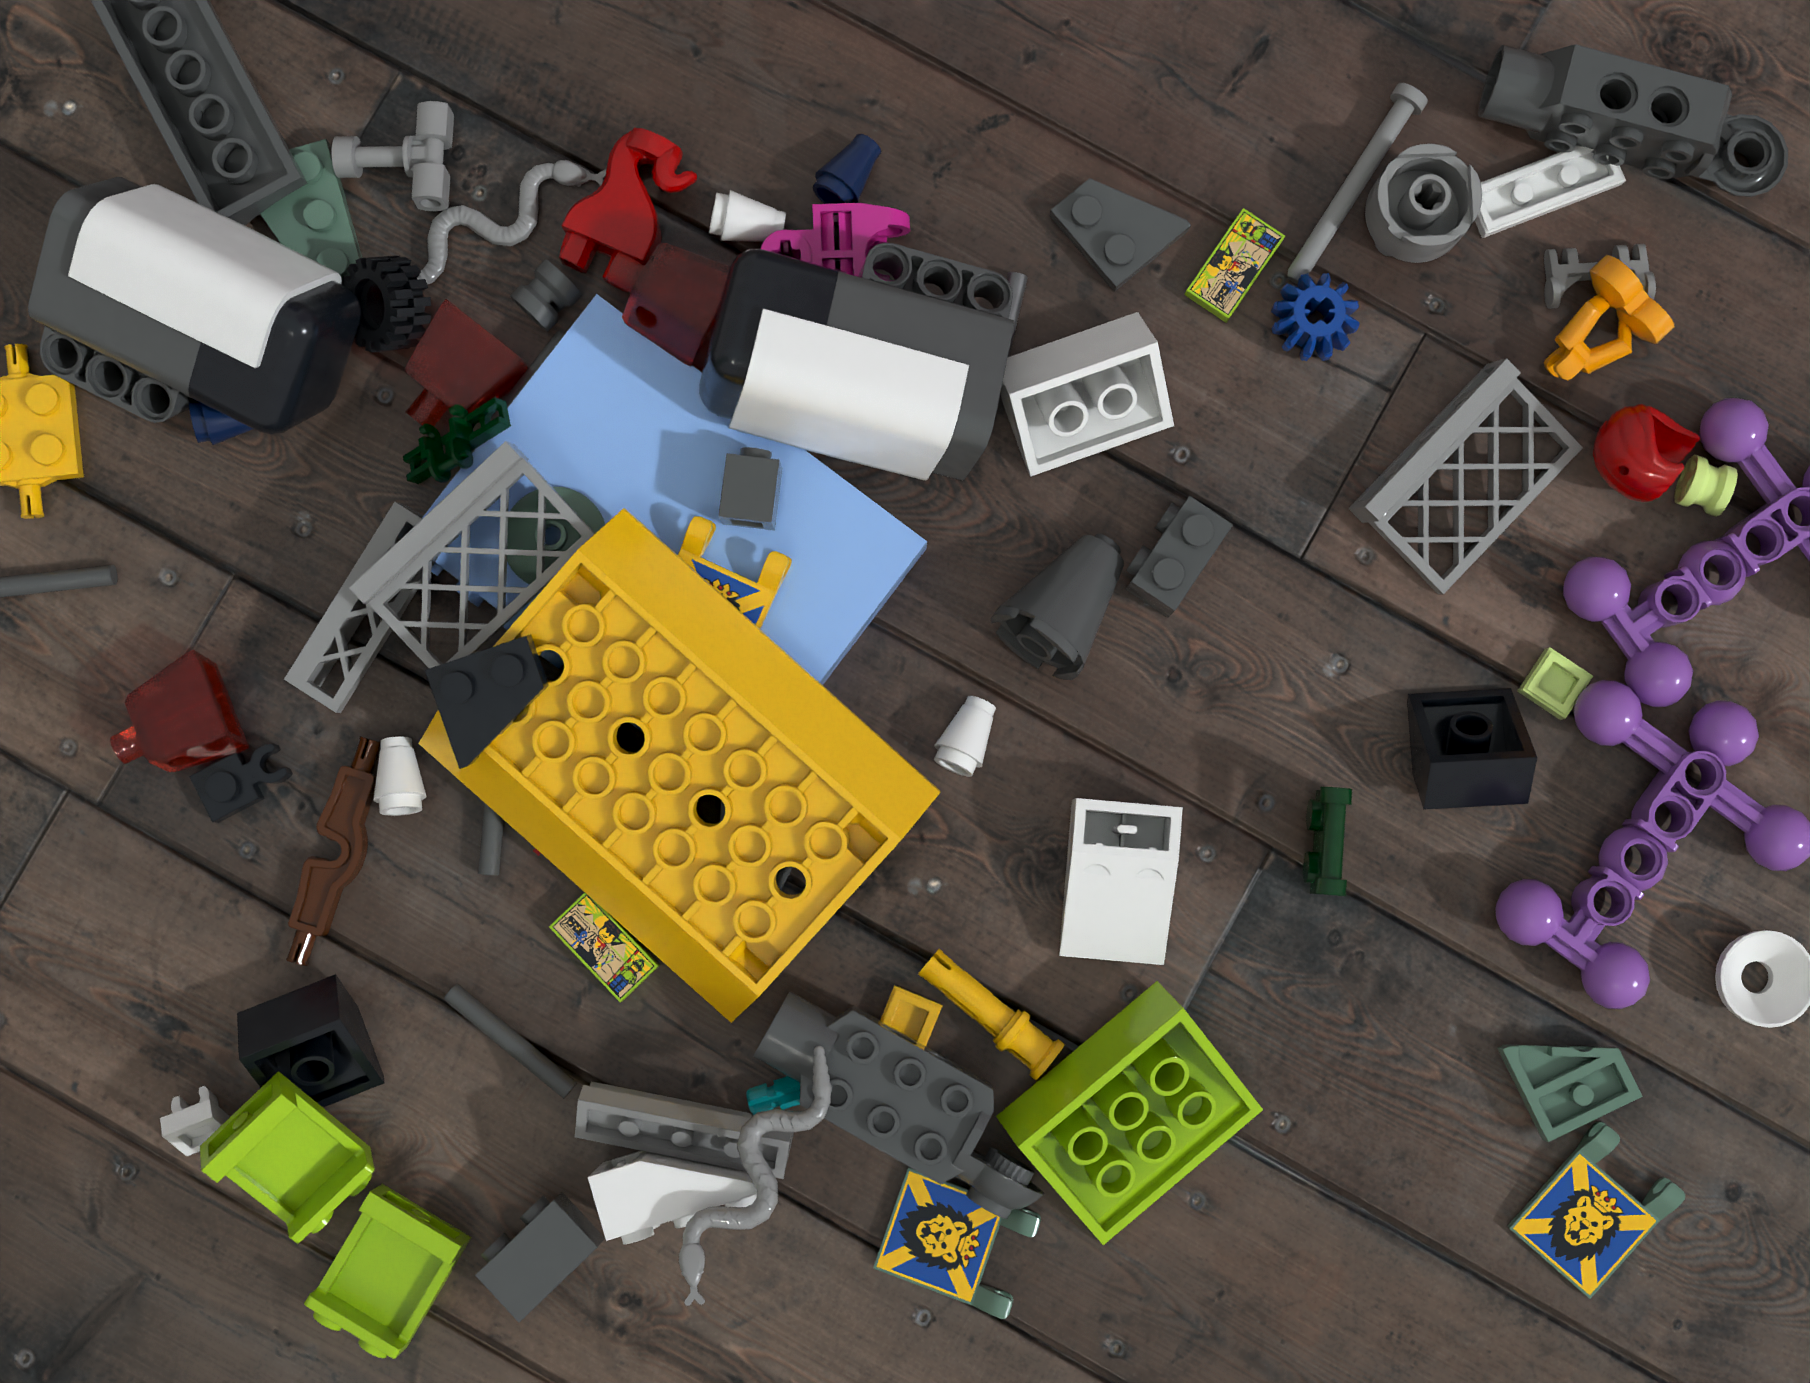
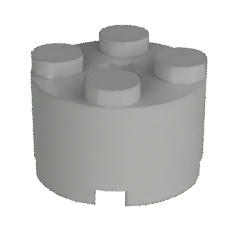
(1441, 183)

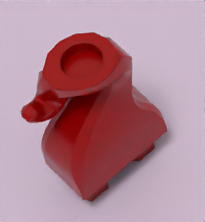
(620, 210)

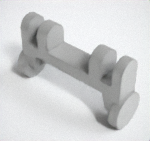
(1563, 276)

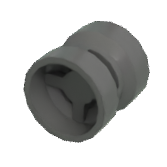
(546, 295)

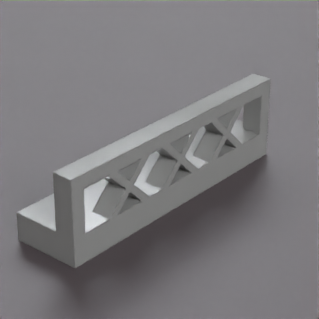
(344, 616)
(672, 1127)

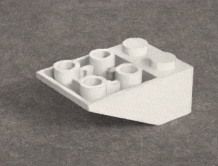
(1120, 880)
(652, 1189)

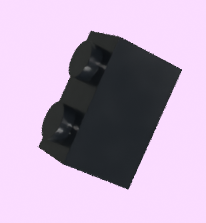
(1470, 749)
(312, 1040)

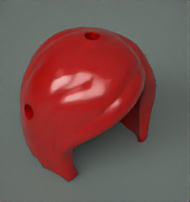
(1641, 451)

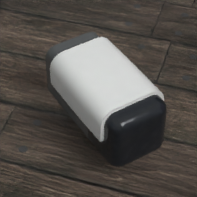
(187, 309)
(861, 360)

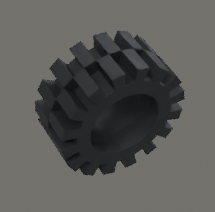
(389, 302)

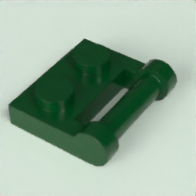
(1327, 820)

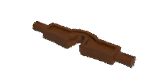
(322, 878)

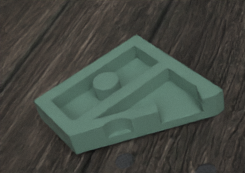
(1569, 1084)

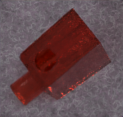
(671, 297)
(459, 366)
(181, 717)

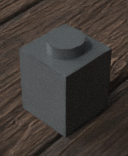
(750, 489)

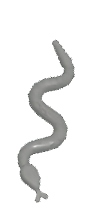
(563, 172)
(738, 1218)

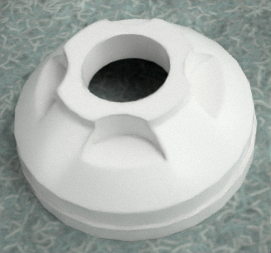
(1788, 982)

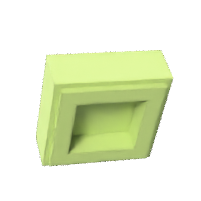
(1555, 683)

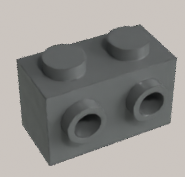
(1179, 556)
(540, 1256)

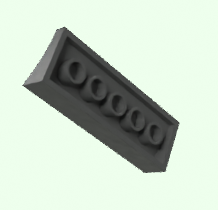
(203, 103)

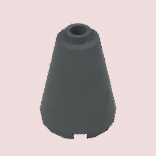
(1062, 606)

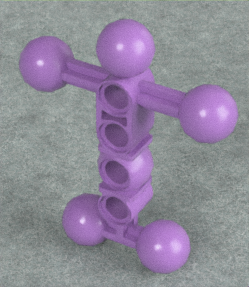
(1601, 588)
(1721, 737)

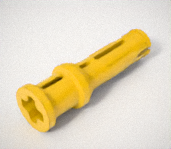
(1010, 1028)

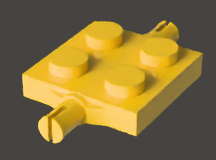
(36, 431)

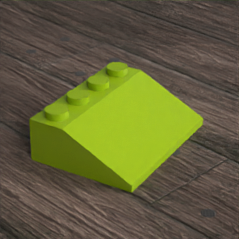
(1129, 1112)

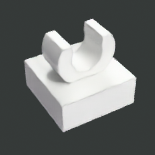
(192, 1124)

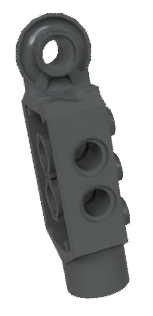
(1634, 115)
(899, 1099)

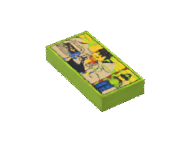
(1234, 265)
(604, 947)

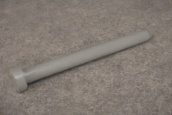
(1406, 101)

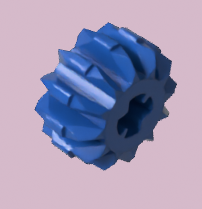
(1305, 300)

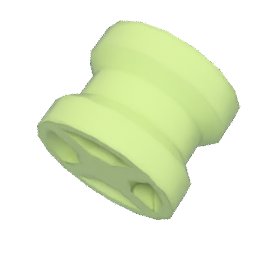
(1706, 485)

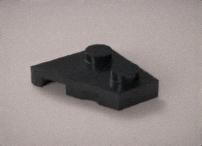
(485, 694)

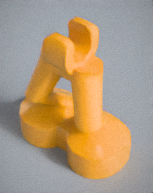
(1636, 314)

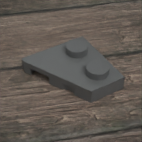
(1116, 230)

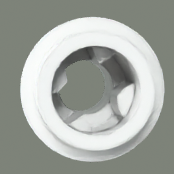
(743, 218)
(966, 737)
(398, 778)

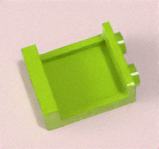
(289, 1156)
(387, 1273)

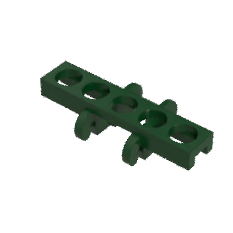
(457, 442)

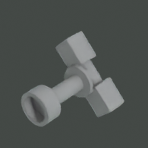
(419, 156)

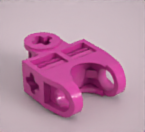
(859, 231)

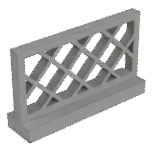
(1447, 437)
(441, 527)

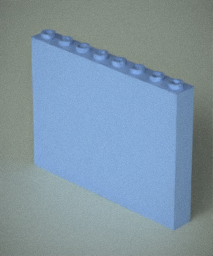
(633, 434)

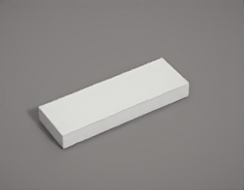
(1543, 188)

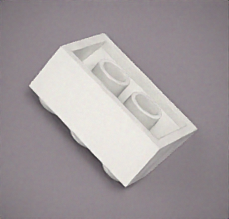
(1086, 393)

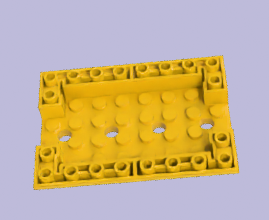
(717, 719)

